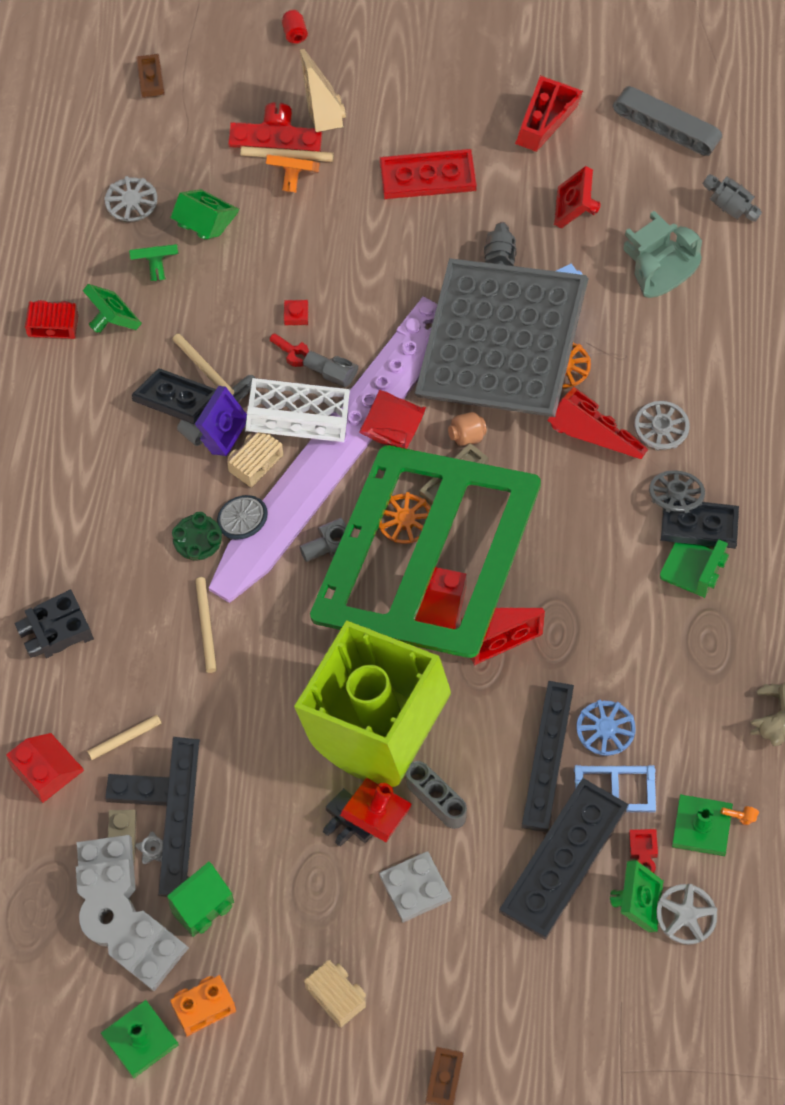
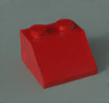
(443, 598)
(43, 765)

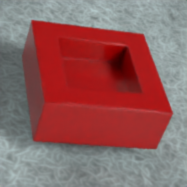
(295, 312)

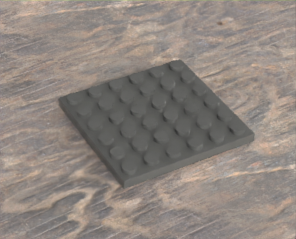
(502, 337)

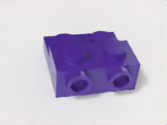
(221, 422)

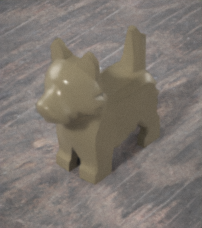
(772, 726)

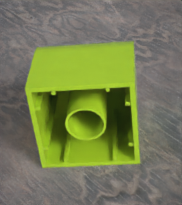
(372, 703)

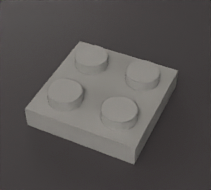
(415, 886)

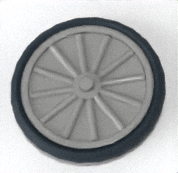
(242, 517)

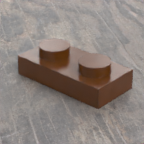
(150, 75)
(444, 1077)

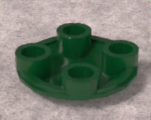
(197, 536)

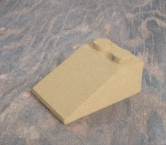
(322, 102)

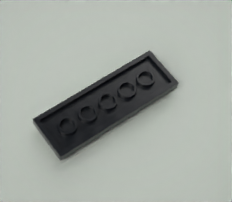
(563, 858)

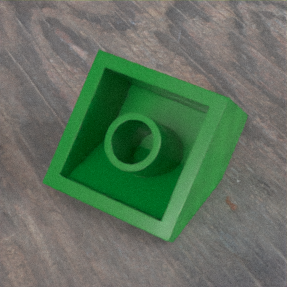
(203, 213)
(200, 900)

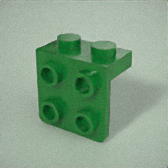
(694, 566)

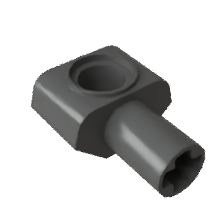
(335, 369)
(325, 543)

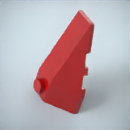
(579, 418)

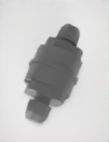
(732, 197)
(500, 246)

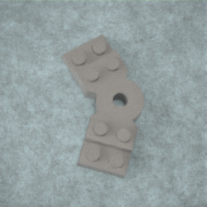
(132, 937)

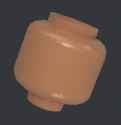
(467, 429)

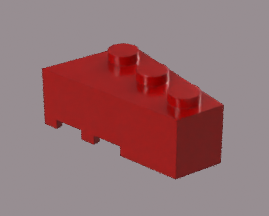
(547, 111)

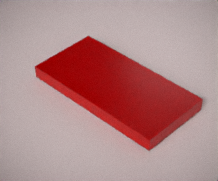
(427, 174)

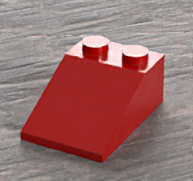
(510, 629)

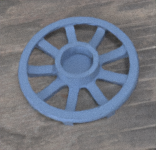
(606, 727)

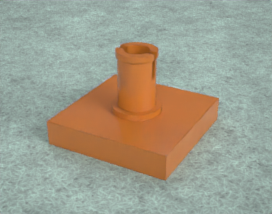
(292, 168)

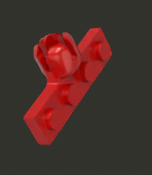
(275, 132)

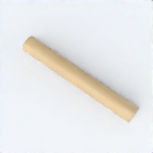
(124, 737)

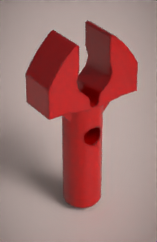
(299, 349)

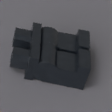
(55, 624)

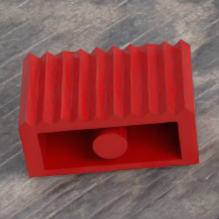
(51, 319)

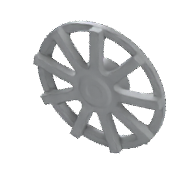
(131, 198)
(661, 425)

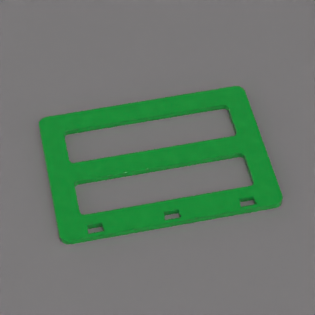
(367, 515)

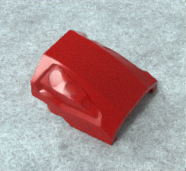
(392, 420)

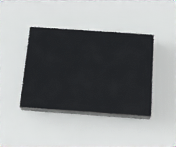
(174, 395)
(701, 525)

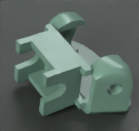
(661, 261)

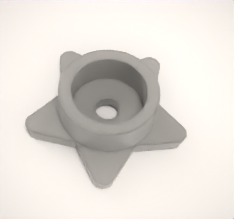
(145, 846)

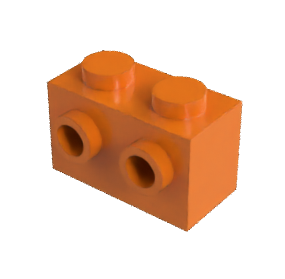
(202, 1004)

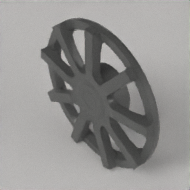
(677, 491)

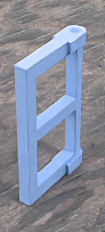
(614, 771)

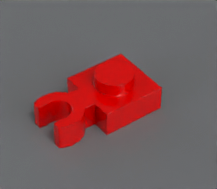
(644, 846)

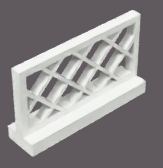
(296, 422)

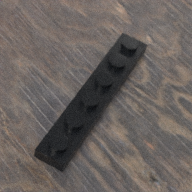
(547, 756)
(178, 814)

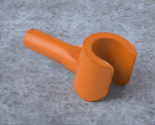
(746, 817)

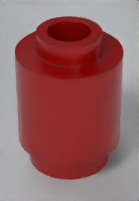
(294, 27)

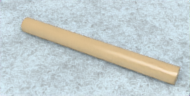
(297, 154)
(200, 362)
(205, 625)

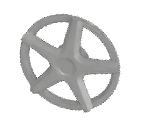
(687, 914)

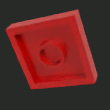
(575, 198)
(376, 809)

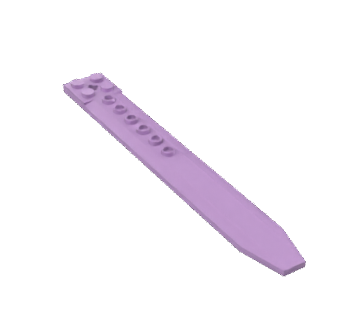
(324, 462)

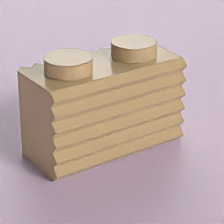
(254, 457)
(336, 993)

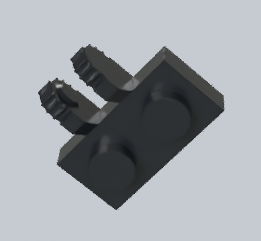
(335, 808)

